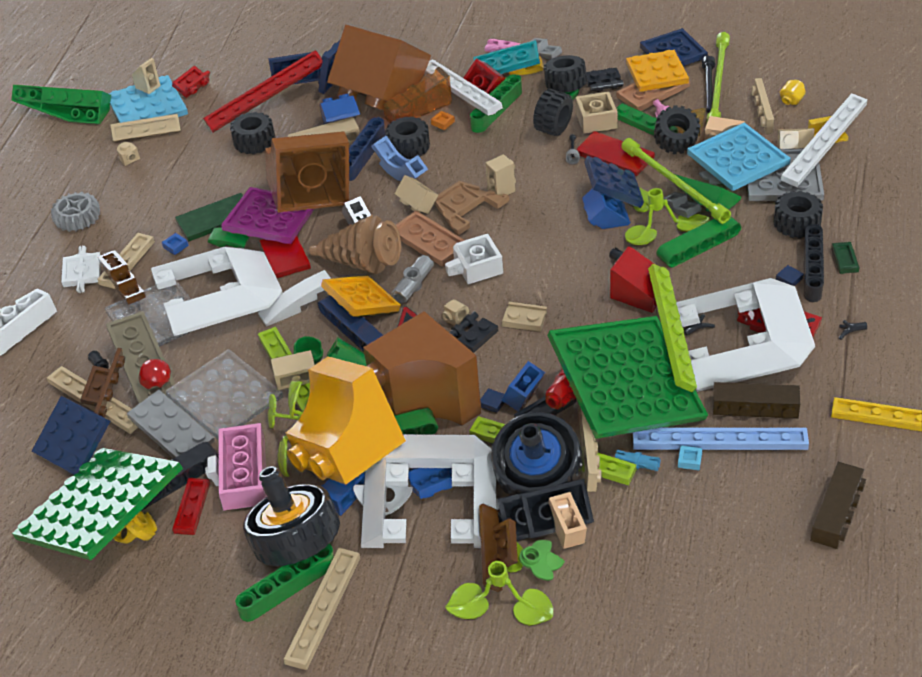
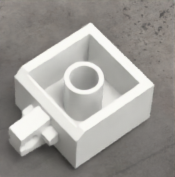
(475, 259)

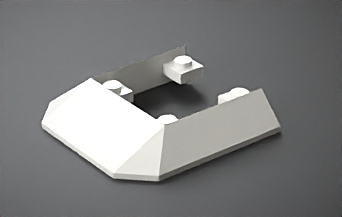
(254, 290)
(776, 350)
(470, 467)

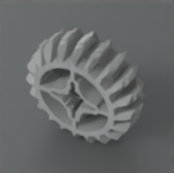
(75, 211)

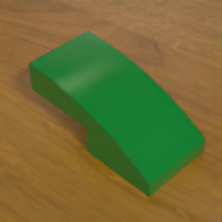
(222, 238)

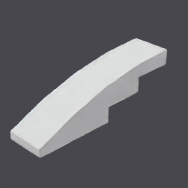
(291, 300)

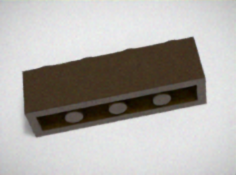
(756, 400)
(838, 505)

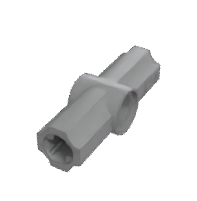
(412, 279)

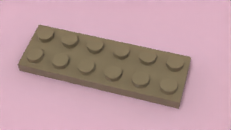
(138, 345)

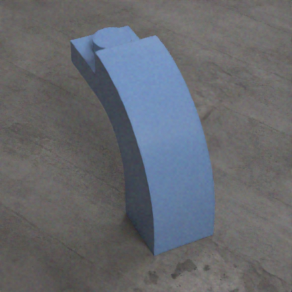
(395, 163)

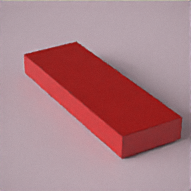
(191, 506)

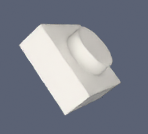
(212, 470)

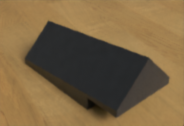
(533, 512)

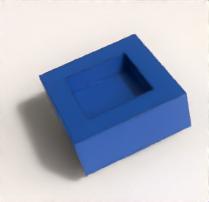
(175, 244)

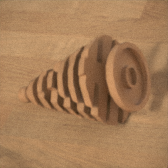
(364, 245)

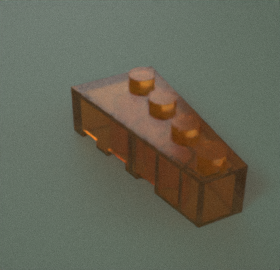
(421, 98)

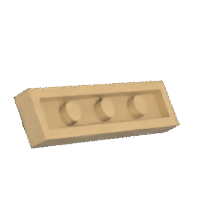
(763, 108)
(145, 127)
(131, 255)

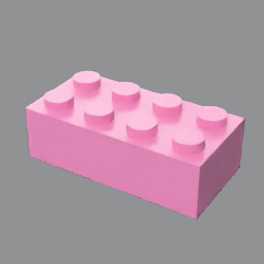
(240, 465)

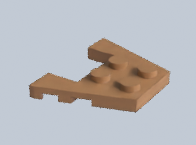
(461, 199)

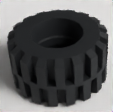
(565, 73)
(553, 112)
(681, 118)
(252, 132)
(409, 136)
(795, 212)

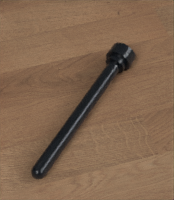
(708, 64)

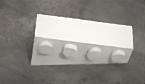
(24, 317)

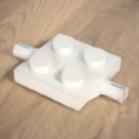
(81, 269)

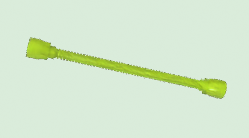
(722, 42)
(717, 211)

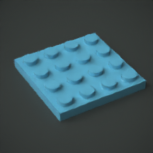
(134, 104)
(738, 156)

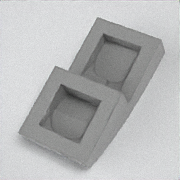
(547, 51)

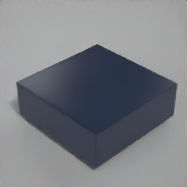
(790, 275)
(492, 400)

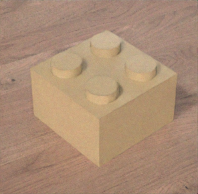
(596, 112)

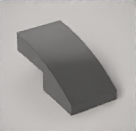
(680, 205)

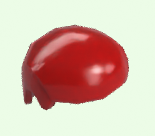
(154, 373)

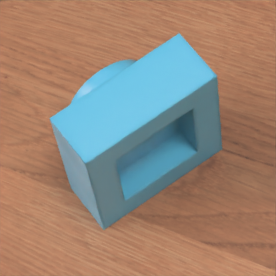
(690, 458)

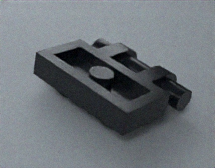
(604, 79)
(477, 335)

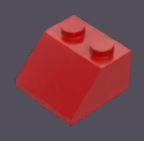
(483, 76)

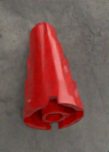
(559, 392)

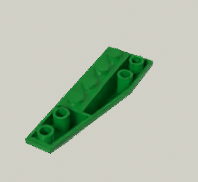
(65, 103)

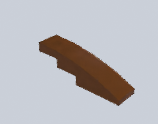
(121, 277)

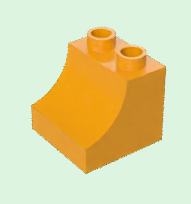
(344, 423)

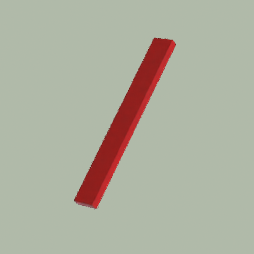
(263, 91)

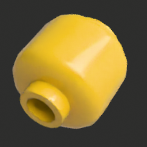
(792, 92)

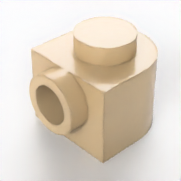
(125, 150)
(454, 312)

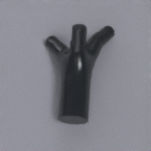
(851, 327)
(692, 328)

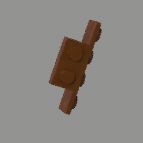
(100, 384)
(497, 541)

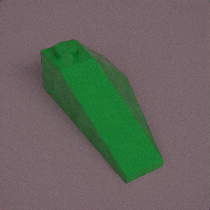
(712, 193)

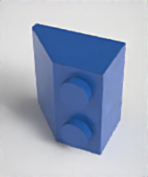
(338, 109)
(605, 210)

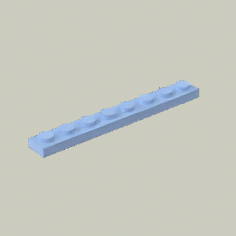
(722, 438)

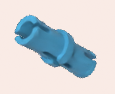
(641, 460)

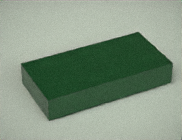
(845, 257)

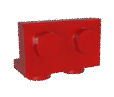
(191, 81)

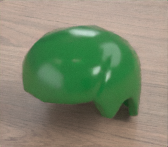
(309, 343)

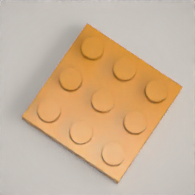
(657, 70)
(360, 295)

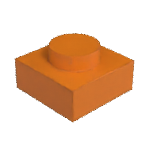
(442, 120)

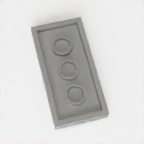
(168, 424)

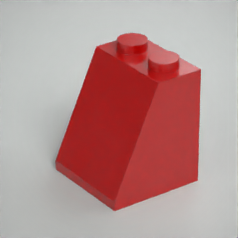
(632, 282)

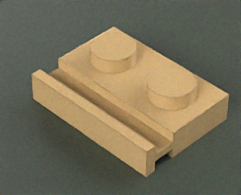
(524, 316)

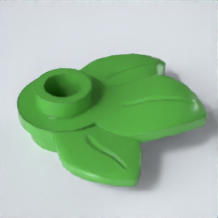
(543, 560)

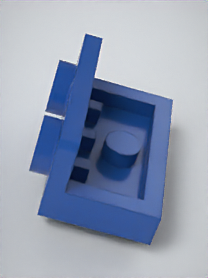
(429, 480)

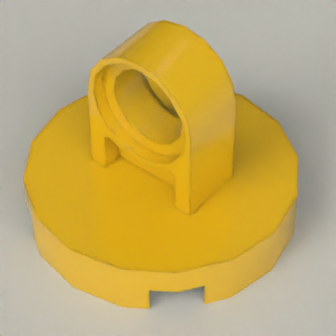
(140, 526)

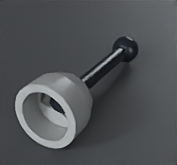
(572, 152)

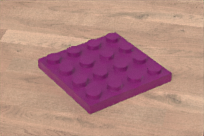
(258, 217)

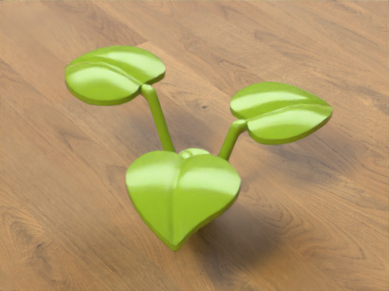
(654, 201)
(292, 396)
(470, 602)

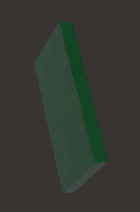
(206, 218)

